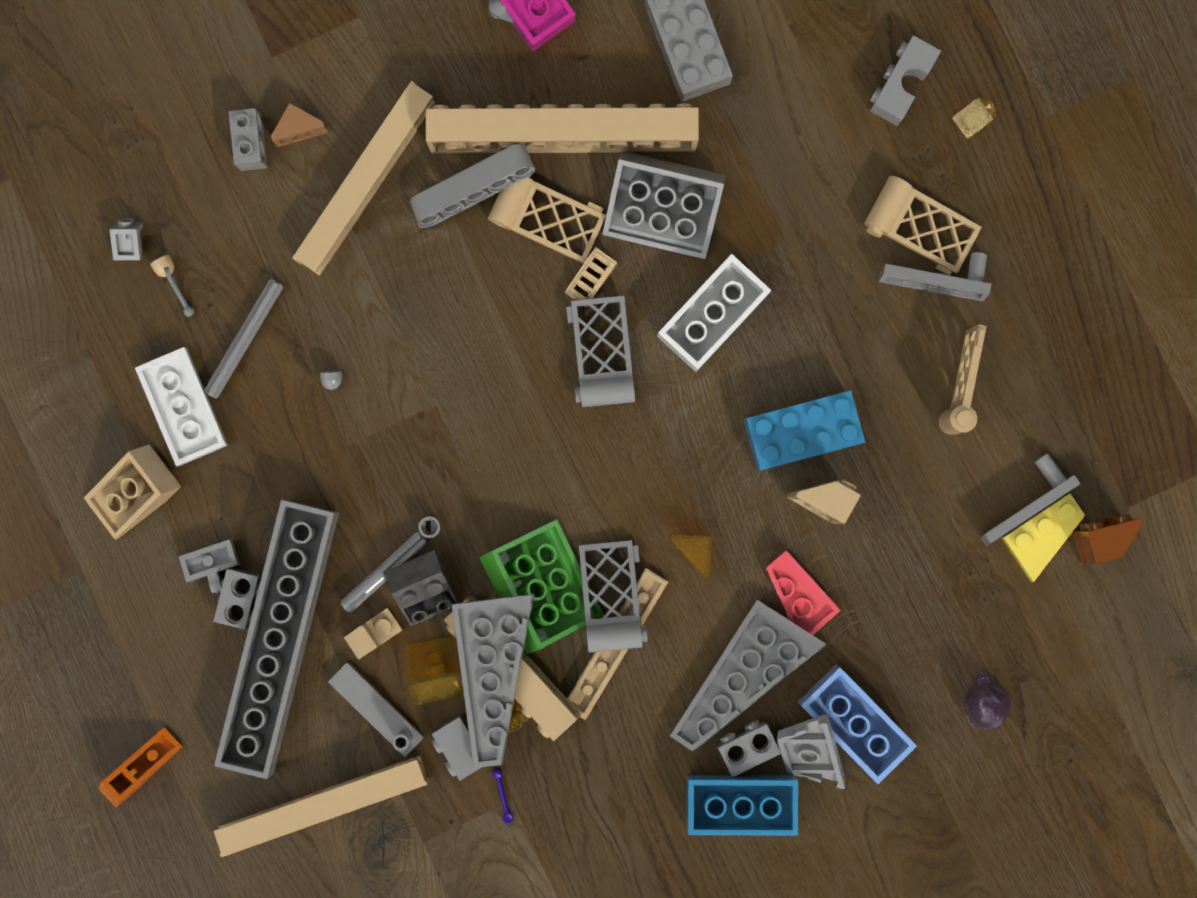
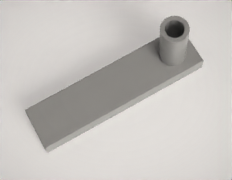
(969, 288)
(1060, 487)
(376, 709)

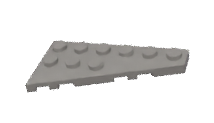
(490, 657)
(753, 663)

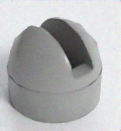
(331, 379)
(434, 527)

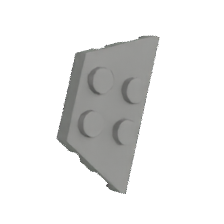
(811, 751)

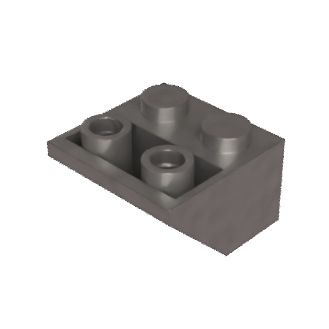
(421, 588)

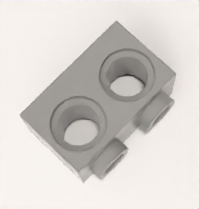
(247, 139)
(232, 595)
(751, 755)

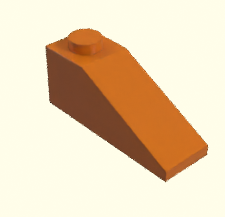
(139, 767)

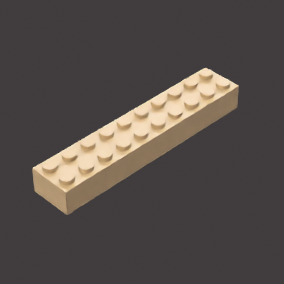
(563, 129)

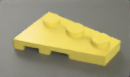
(1043, 535)

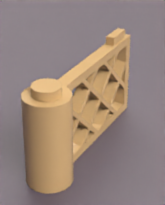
(512, 207)
(889, 214)
(961, 416)

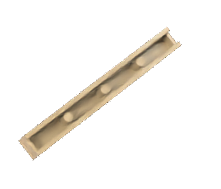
(364, 179)
(321, 806)

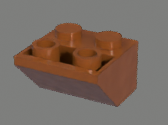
(1105, 541)

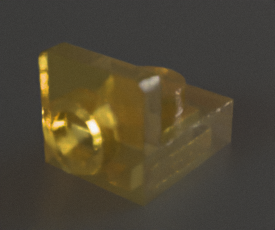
(975, 116)

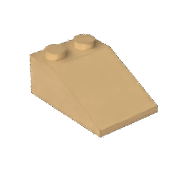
(131, 490)

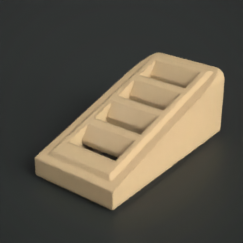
(602, 257)

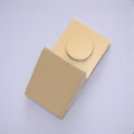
(373, 633)

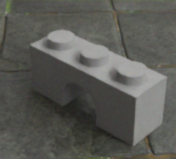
(915, 60)

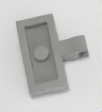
(209, 563)

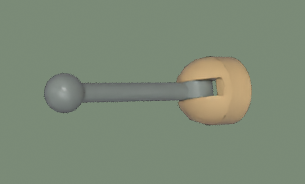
(164, 268)

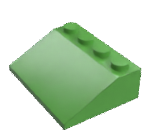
(545, 567)

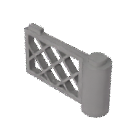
(600, 387)
(618, 631)

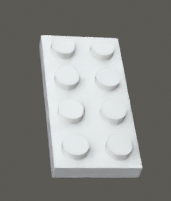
(181, 406)

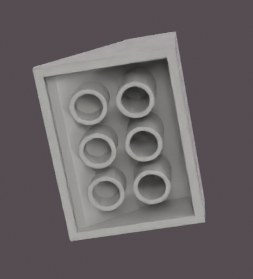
(663, 204)

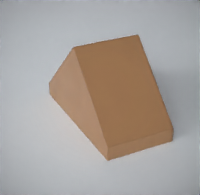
(297, 126)

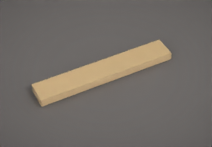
(604, 663)

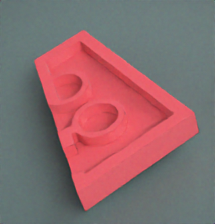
(800, 594)

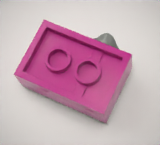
(534, 19)

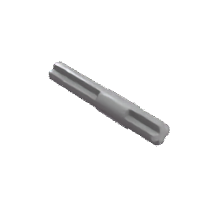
(378, 576)

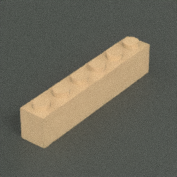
(537, 695)

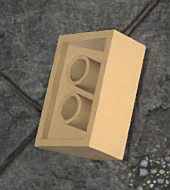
(828, 500)

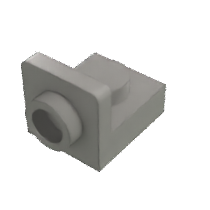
(126, 239)

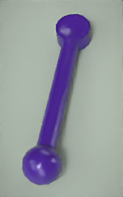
(508, 816)

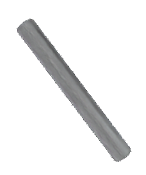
(243, 338)

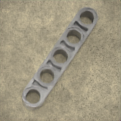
(472, 185)

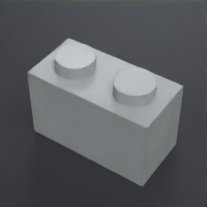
(454, 742)

